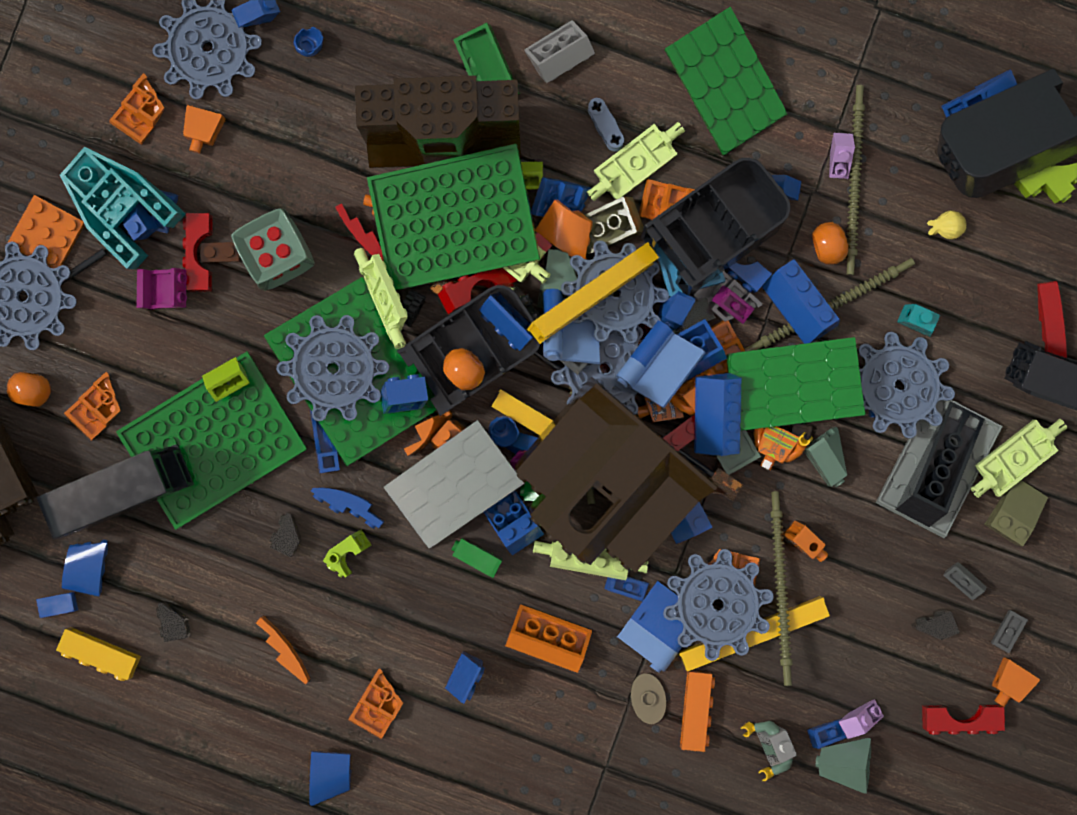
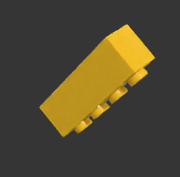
(98, 653)

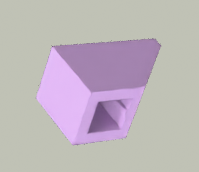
(841, 155)
(861, 719)

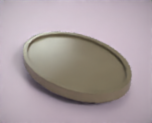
(648, 698)

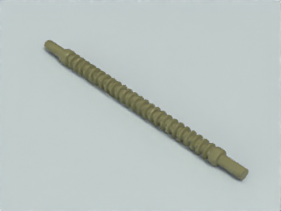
(858, 108)
(893, 272)
(786, 661)

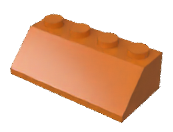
(549, 638)

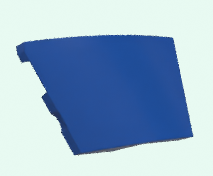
(568, 193)
(85, 567)
(328, 775)

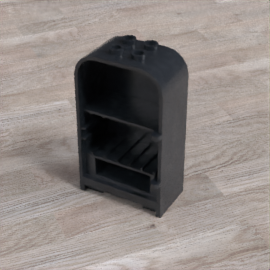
(1008, 136)
(719, 222)
(469, 331)
(114, 491)

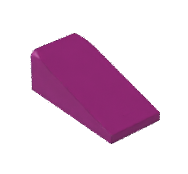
(733, 304)

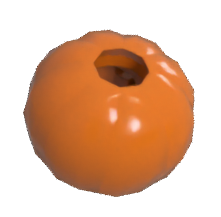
(830, 243)
(463, 369)
(28, 389)

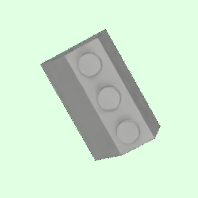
(559, 51)

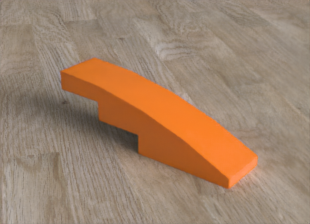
(288, 656)

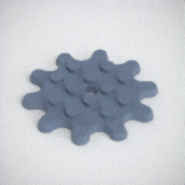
(186, 50)
(43, 291)
(634, 301)
(326, 347)
(613, 353)
(920, 382)
(739, 600)

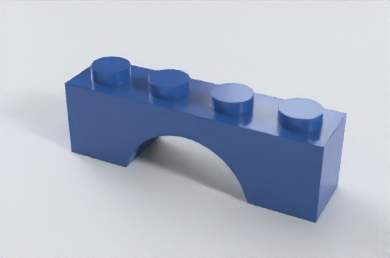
(751, 275)
(325, 451)

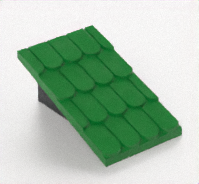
(726, 81)
(798, 383)

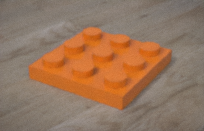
(48, 227)

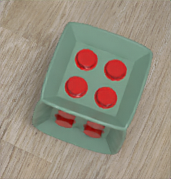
(272, 249)

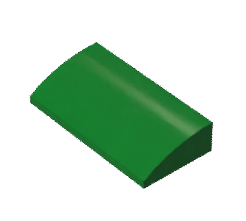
(483, 55)

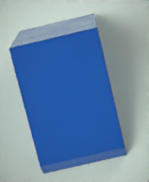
(789, 185)

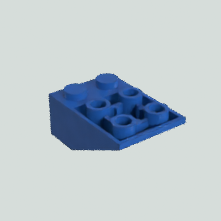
(513, 523)
(464, 676)

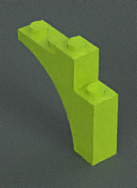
(1054, 180)

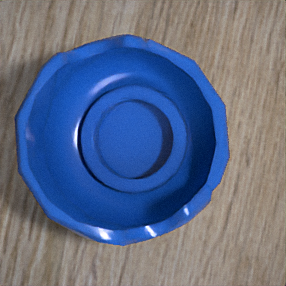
(308, 42)
(503, 431)

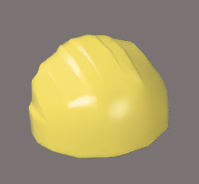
(948, 224)

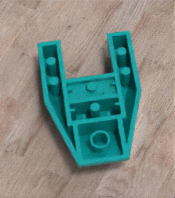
(107, 194)

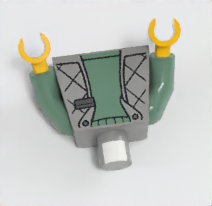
(775, 744)

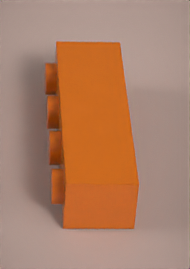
(696, 710)

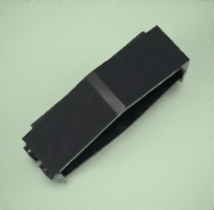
(1044, 375)

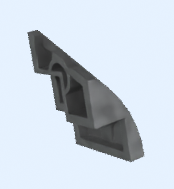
(732, 284)

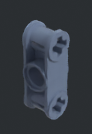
(605, 124)

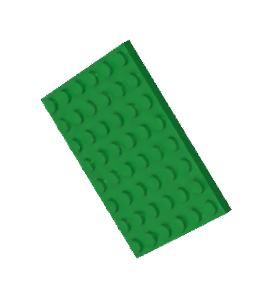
(454, 217)
(371, 426)
(221, 441)

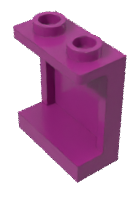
(161, 288)

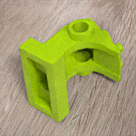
(336, 556)

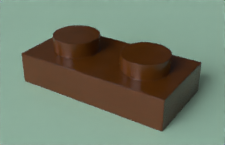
(218, 252)

